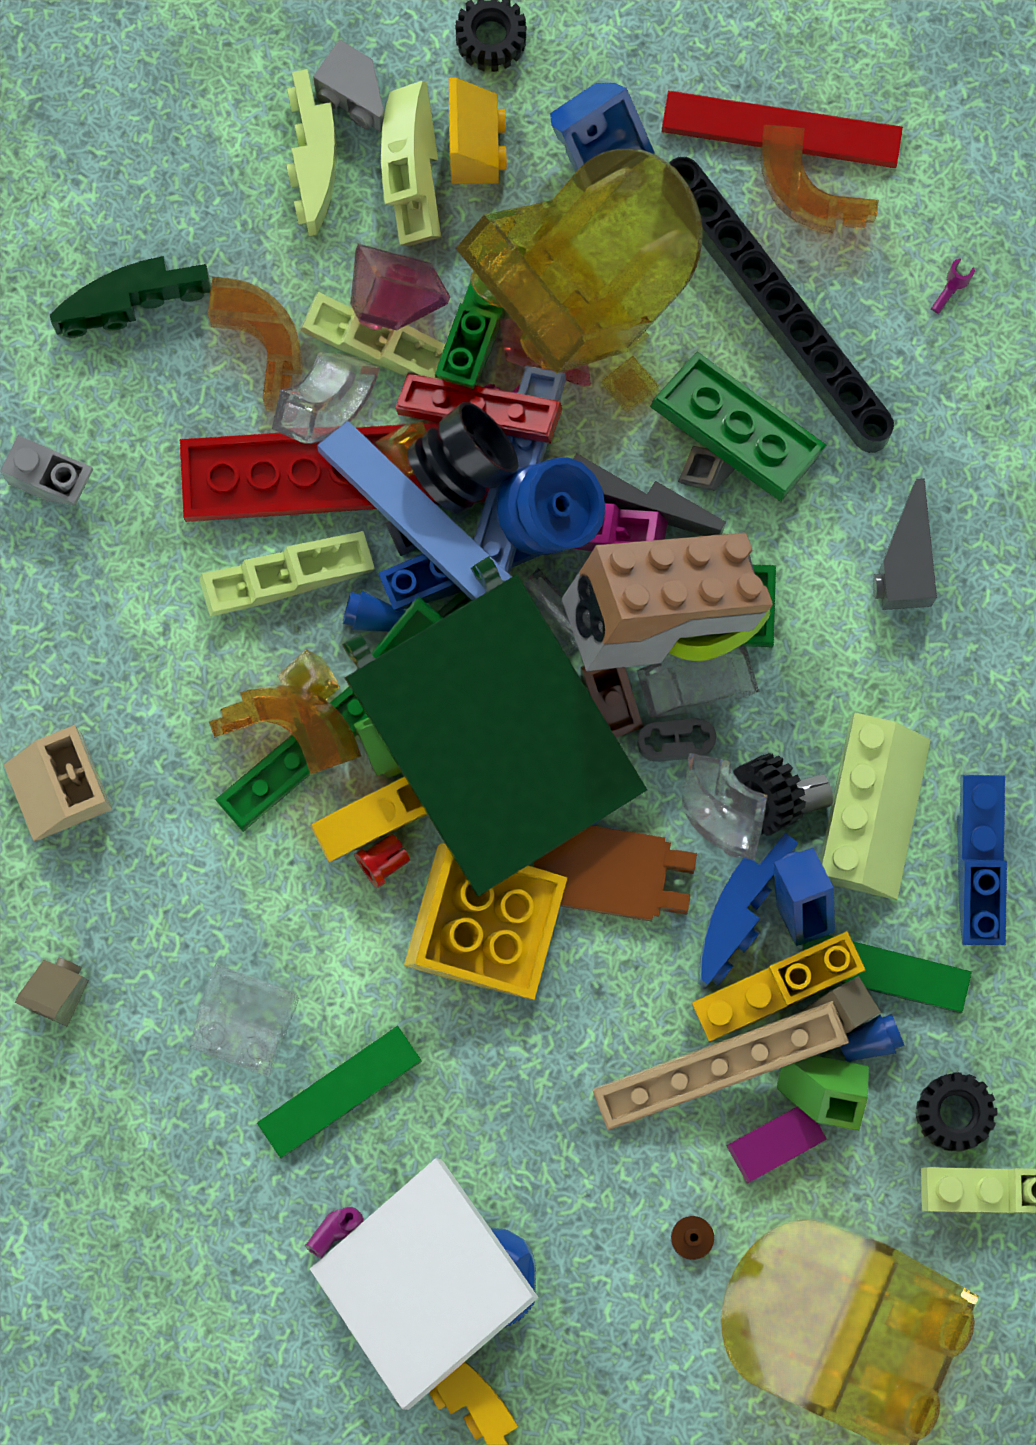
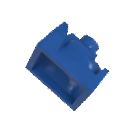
(599, 122)

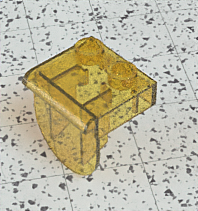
(592, 261)
(846, 1329)

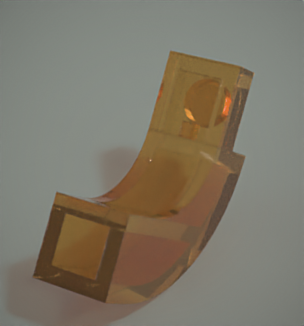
(797, 195)
(254, 311)
(307, 716)

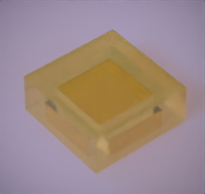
(630, 384)

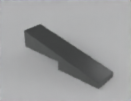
(673, 507)

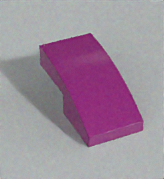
(775, 1143)

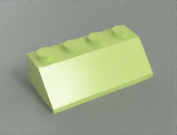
(874, 806)

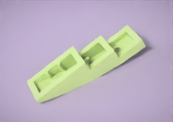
(398, 350)
(286, 573)

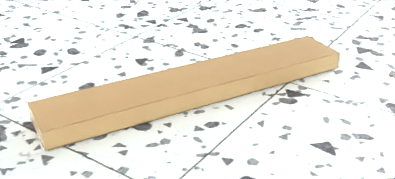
(720, 1065)

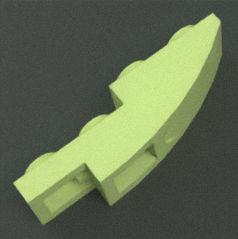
(406, 156)
(315, 157)
(978, 1190)

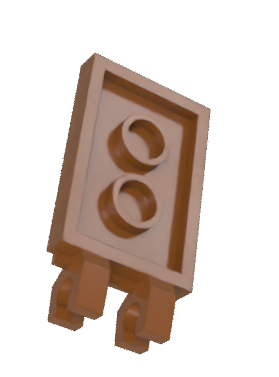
(619, 873)

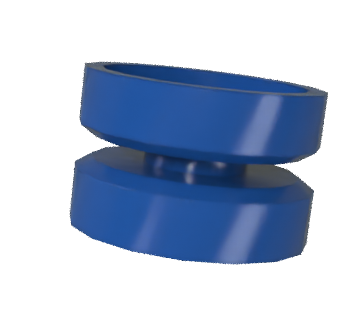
(551, 507)

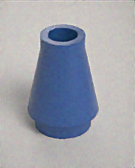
(370, 613)
(873, 1039)

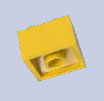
(474, 134)

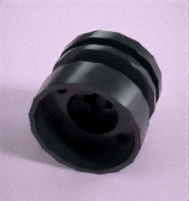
(462, 458)

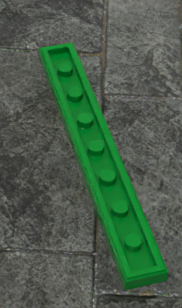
(286, 765)

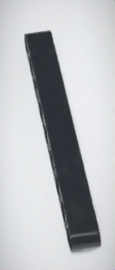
(794, 317)

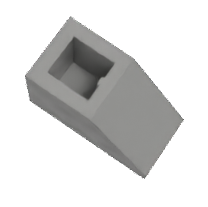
(350, 82)
(45, 472)

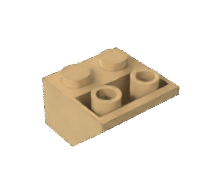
(57, 783)

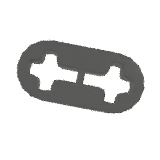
(676, 729)

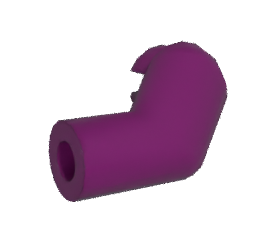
(333, 1228)

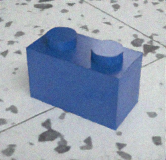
(804, 896)

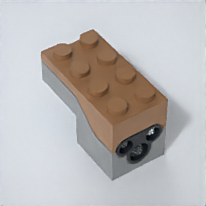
(647, 594)

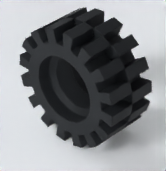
(487, 54)
(770, 777)
(979, 1100)

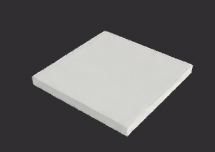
(423, 1284)

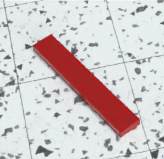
(744, 123)

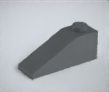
(907, 568)

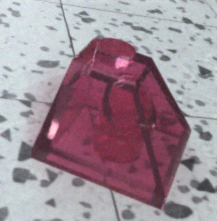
(393, 289)

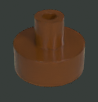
(681, 1237)

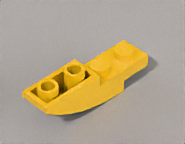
(367, 819)
(778, 986)
(487, 1414)

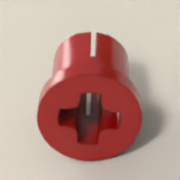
(382, 859)

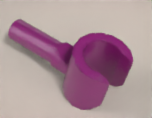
(954, 282)

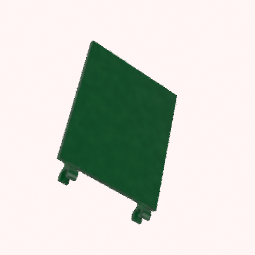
(494, 731)

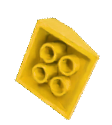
(487, 938)

